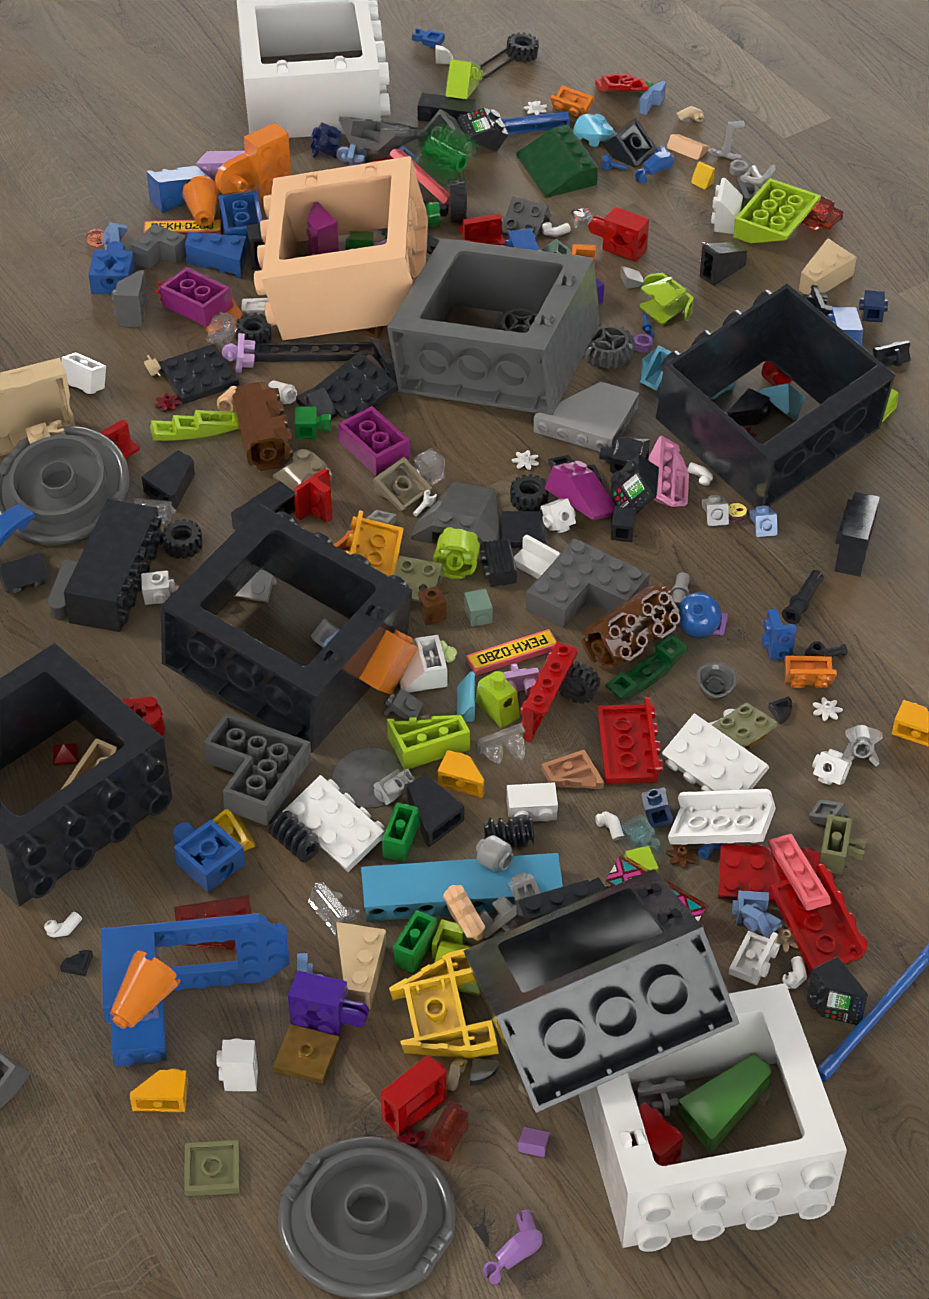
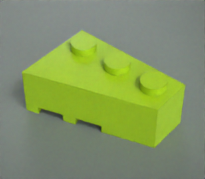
(463, 78)
(427, 740)

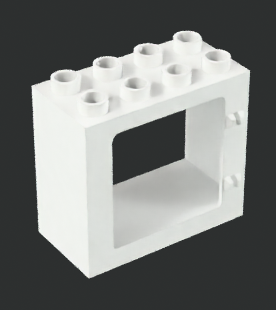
(315, 91)
(728, 1189)

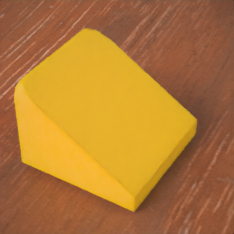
(703, 175)

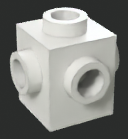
(558, 515)
(157, 587)
(839, 765)

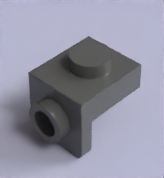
(402, 704)

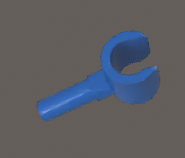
(608, 164)

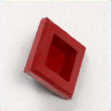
(65, 754)

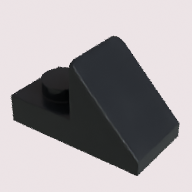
(318, 399)

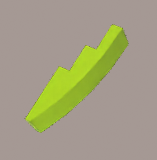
(200, 425)

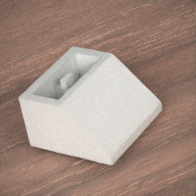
(726, 206)
(427, 666)

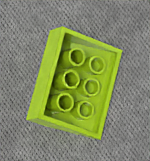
(773, 212)

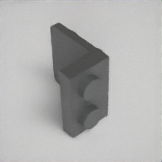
(525, 215)

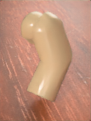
(691, 112)

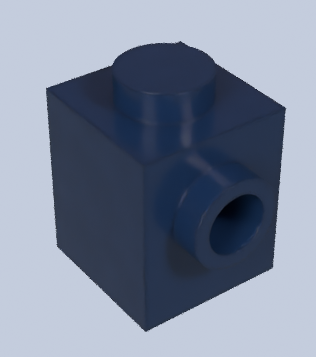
(873, 306)
(657, 807)

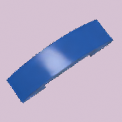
(14, 518)

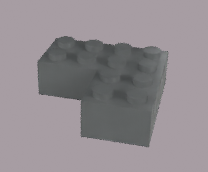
(583, 576)
(263, 762)

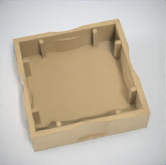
(30, 398)

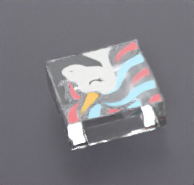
(581, 216)

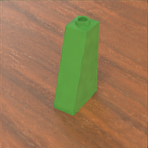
(724, 1100)

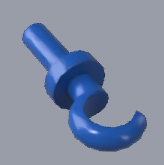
(647, 326)

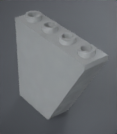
(591, 416)

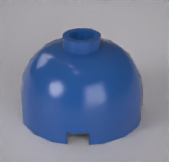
(699, 615)

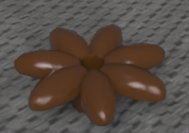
(681, 854)

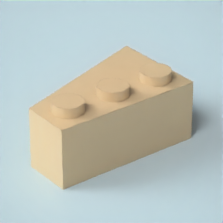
(827, 268)
(361, 959)

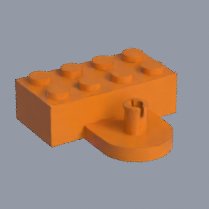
(264, 159)

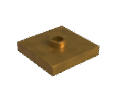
(306, 1054)

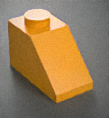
(912, 723)
(460, 774)
(162, 1092)

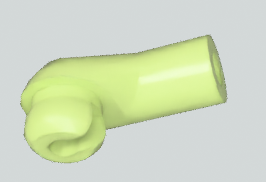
(449, 652)

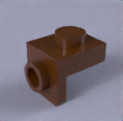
(433, 605)

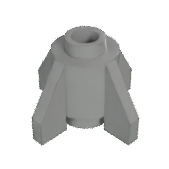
(862, 743)

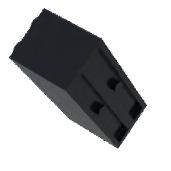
(112, 565)

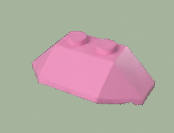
(673, 473)

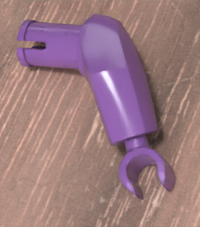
(517, 1248)

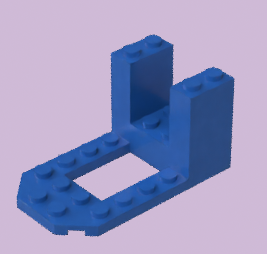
(260, 955)

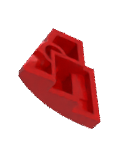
(620, 83)

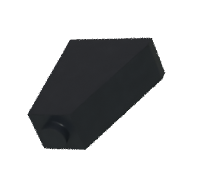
(721, 261)
(170, 478)
(437, 808)

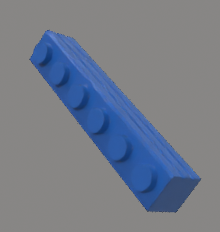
(536, 122)

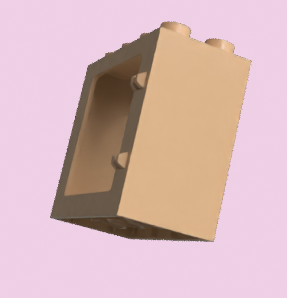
(347, 286)

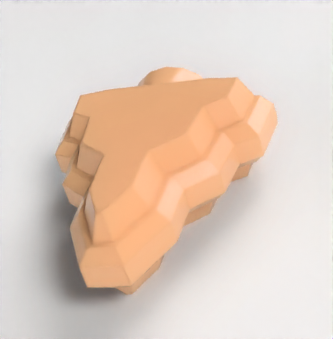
(464, 912)

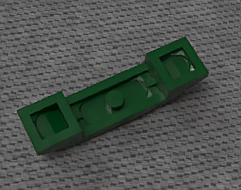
(650, 670)

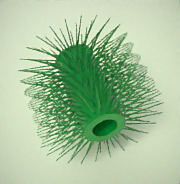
(446, 154)

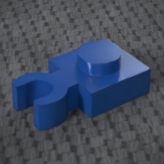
(430, 38)

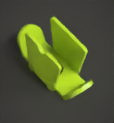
(665, 301)

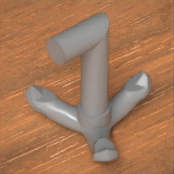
(726, 149)
(758, 179)

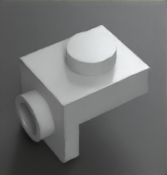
(716, 510)

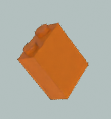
(389, 661)

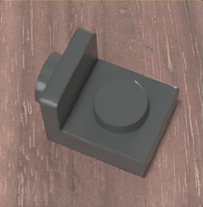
(824, 808)

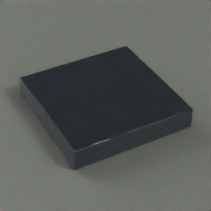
(521, 523)

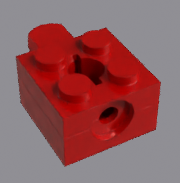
(622, 233)
(663, 1139)

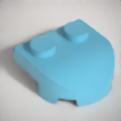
(592, 128)

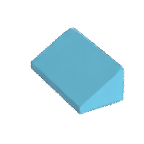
(466, 698)

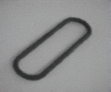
(498, 67)

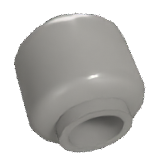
(494, 853)

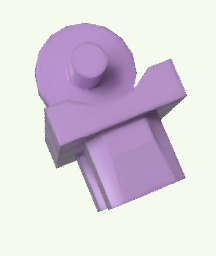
(242, 353)
(522, 678)

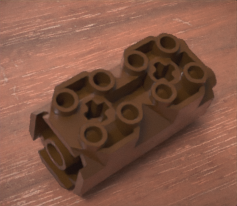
(262, 425)
(631, 627)

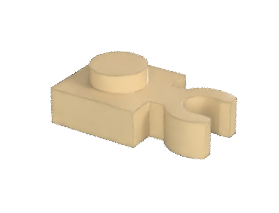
(41, 431)

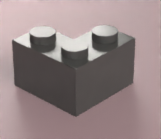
(158, 244)

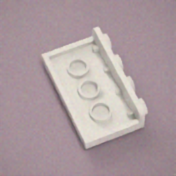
(712, 758)
(722, 817)
(341, 827)

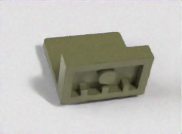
(419, 574)
(745, 725)

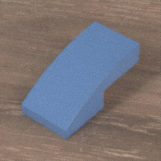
(653, 96)

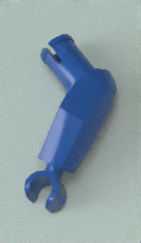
(658, 161)

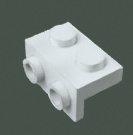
(258, 587)
(753, 957)

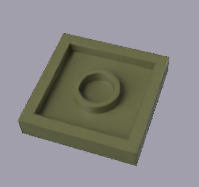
(211, 1168)

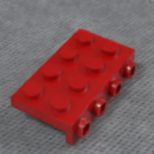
(546, 688)
(629, 743)
(752, 869)
(821, 931)

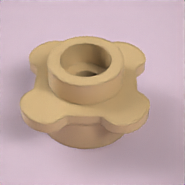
(152, 366)

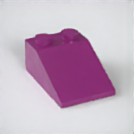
(581, 488)

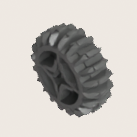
(516, 320)
(610, 347)

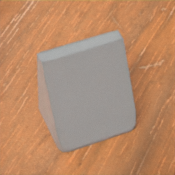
(631, 277)

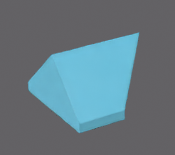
(650, 367)
(785, 398)

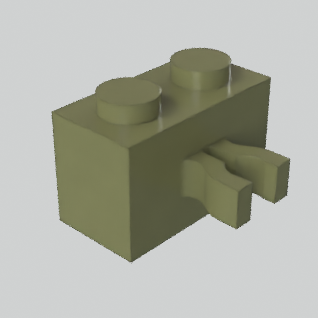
(839, 845)

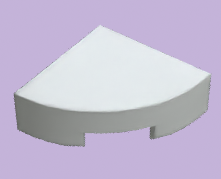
(443, 55)

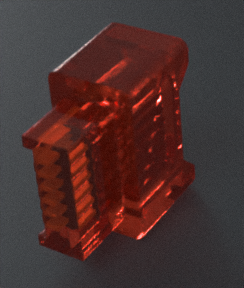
(823, 215)
(448, 1131)

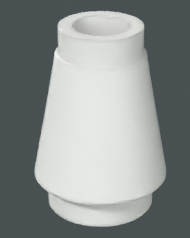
(287, 392)

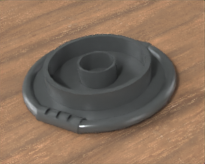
(63, 483)
(366, 1217)

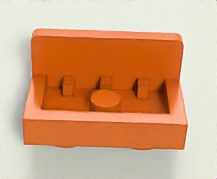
(572, 101)

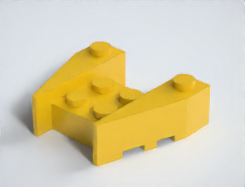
(438, 1012)

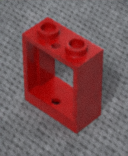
(414, 1095)

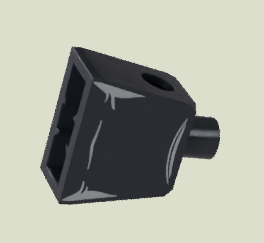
(623, 451)

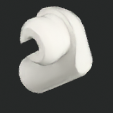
(705, 475)
(611, 822)

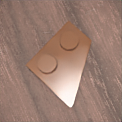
(573, 772)

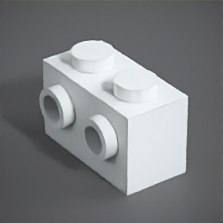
(84, 373)
(532, 800)
(238, 1065)

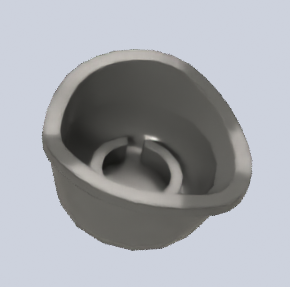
(716, 680)

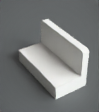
(535, 557)

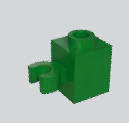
(359, 239)
(307, 422)

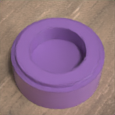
(643, 343)

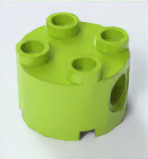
(457, 552)

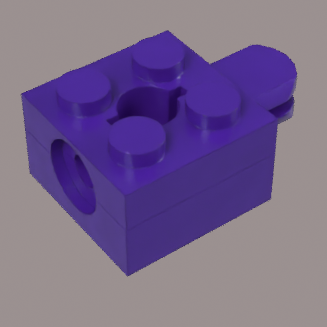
(323, 1004)

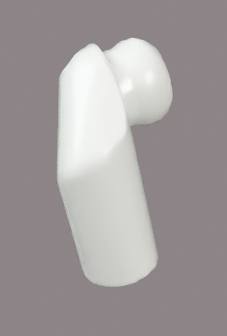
(548, 230)
(62, 929)
(798, 975)

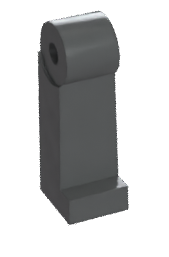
(56, 599)

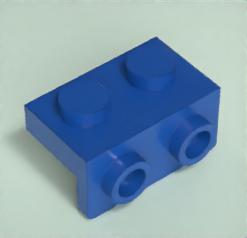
(778, 639)

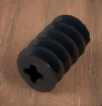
(510, 831)
(295, 836)

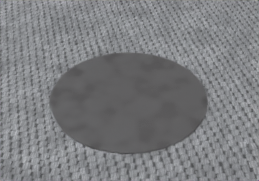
(361, 770)

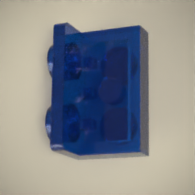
(325, 139)

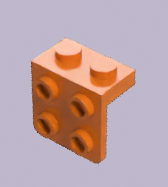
(809, 671)

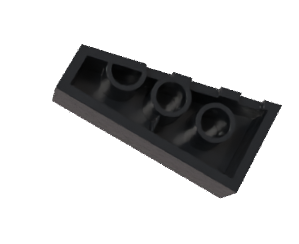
(855, 533)

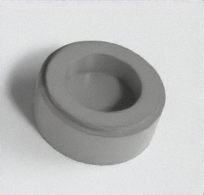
(738, 168)

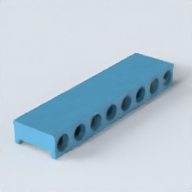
(426, 882)

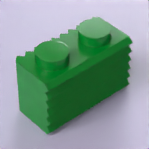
(400, 832)
(414, 941)

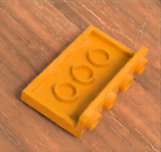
(375, 542)

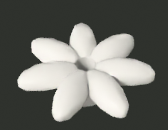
(535, 107)
(525, 459)
(827, 709)

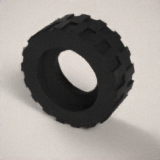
(458, 201)

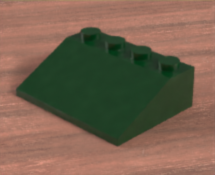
(558, 162)

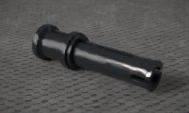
(799, 602)

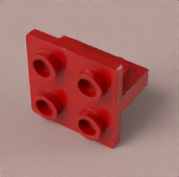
(483, 229)
(120, 436)
(314, 497)

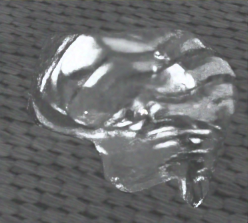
(222, 329)

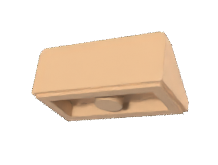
(687, 146)

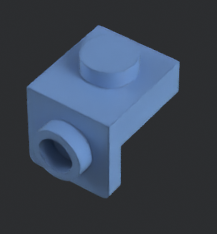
(113, 233)
(765, 521)
(759, 922)

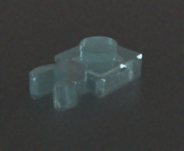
(640, 832)

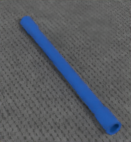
(834, 1060)

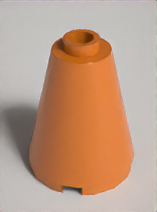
(202, 199)
(142, 989)

